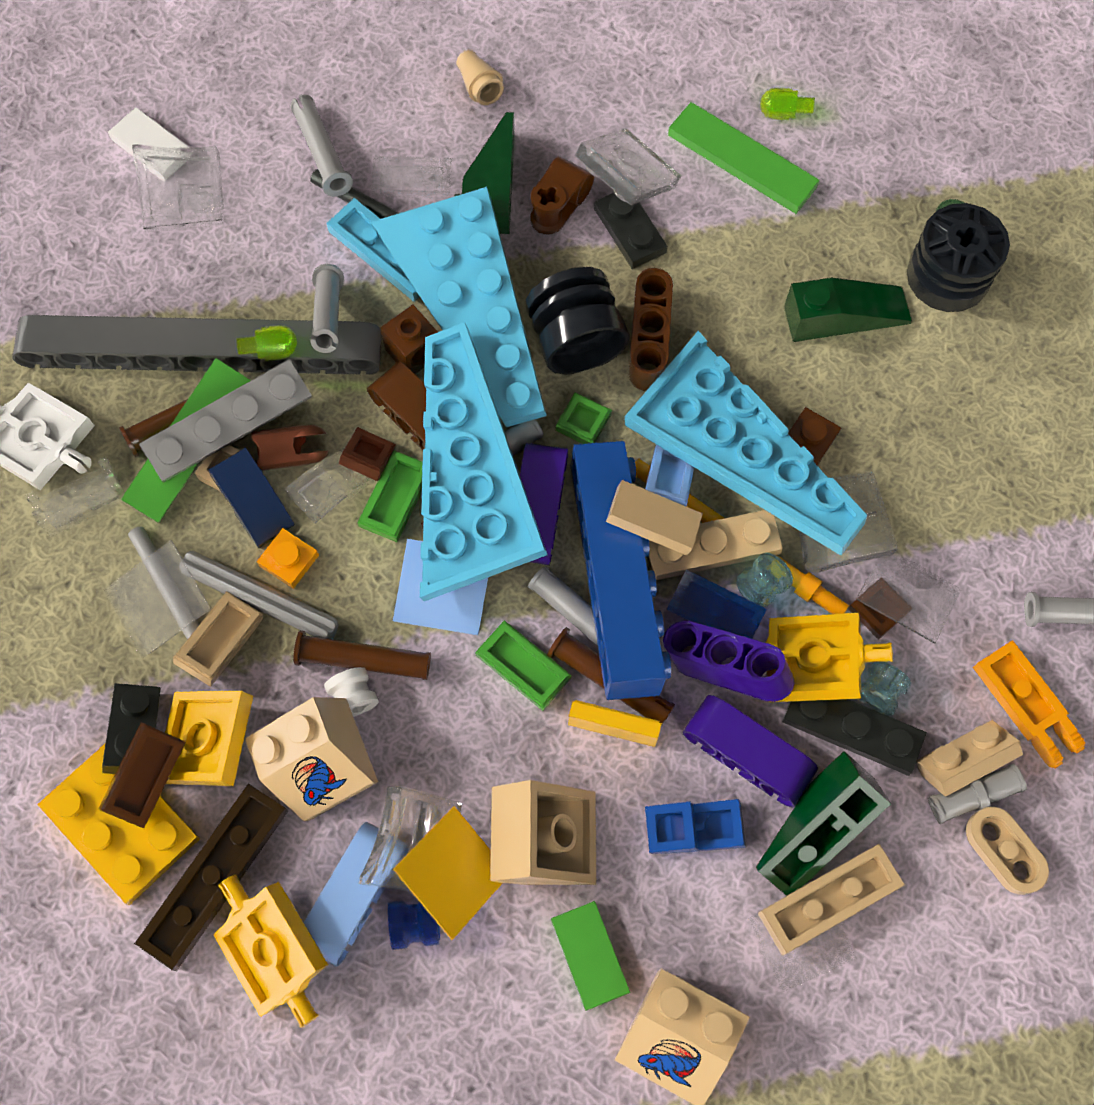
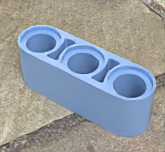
(343, 901)

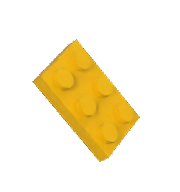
(119, 851)

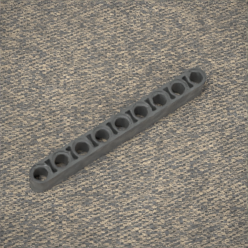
(183, 344)

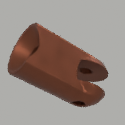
(282, 446)

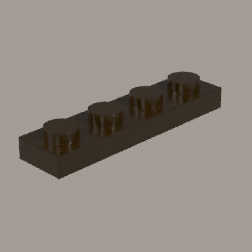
(196, 895)

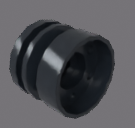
(957, 257)
(577, 320)

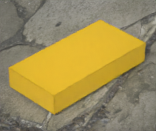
(614, 723)

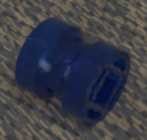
(411, 925)

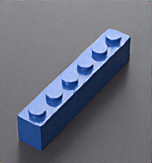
(618, 577)

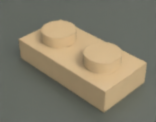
(969, 757)

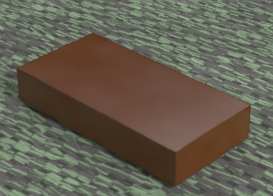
(142, 775)

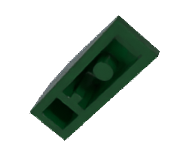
(495, 171)
(843, 307)
(822, 823)

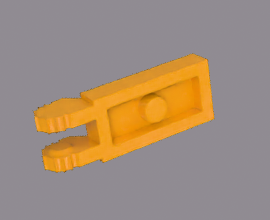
(1029, 702)

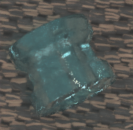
(764, 579)
(884, 687)

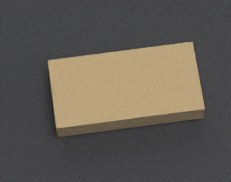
(654, 517)
(218, 639)

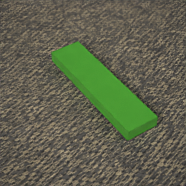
(743, 157)
(147, 490)

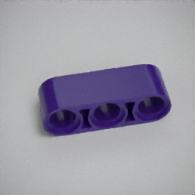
(543, 482)
(741, 674)
(752, 749)

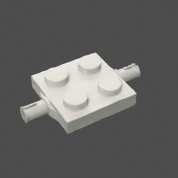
(41, 436)

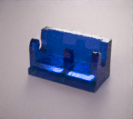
(715, 606)

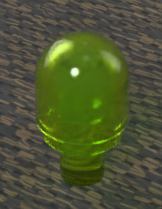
(784, 103)
(269, 343)

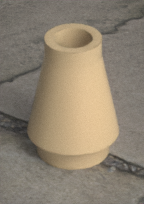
(481, 79)

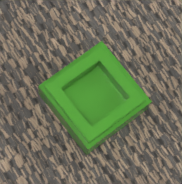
(583, 419)

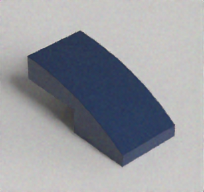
(251, 497)

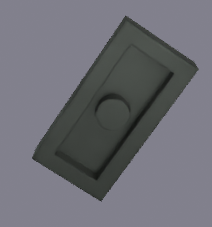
(630, 230)
(129, 709)

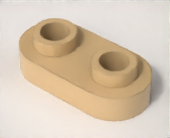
(1008, 848)

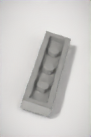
(225, 420)

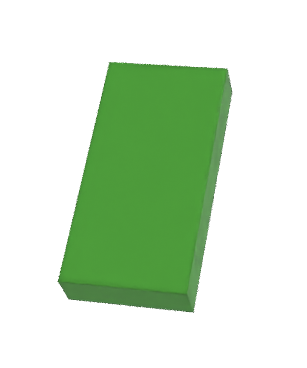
(393, 497)
(523, 665)
(590, 955)

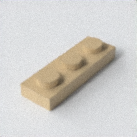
(719, 545)
(830, 899)

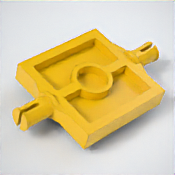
(824, 655)
(270, 949)

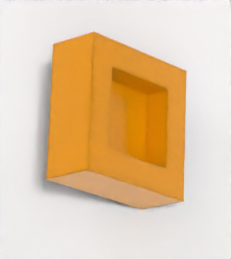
(288, 558)

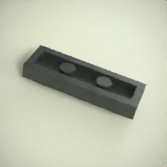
(859, 731)

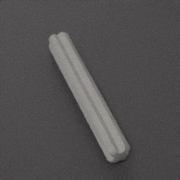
(261, 596)

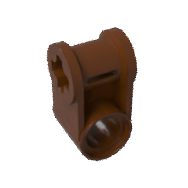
(559, 195)

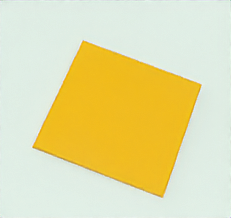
(449, 872)

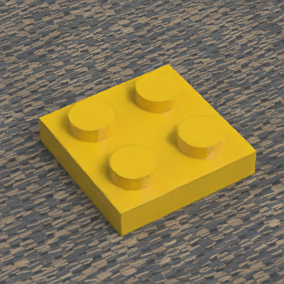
(214, 735)

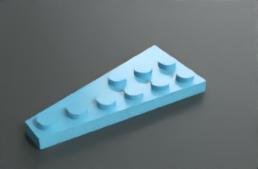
(462, 276)
(735, 438)
(471, 486)

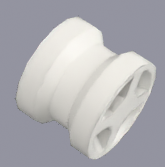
(352, 686)

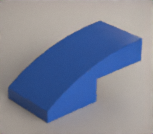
(695, 827)

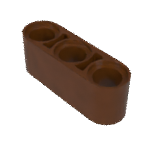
(654, 313)
(403, 400)

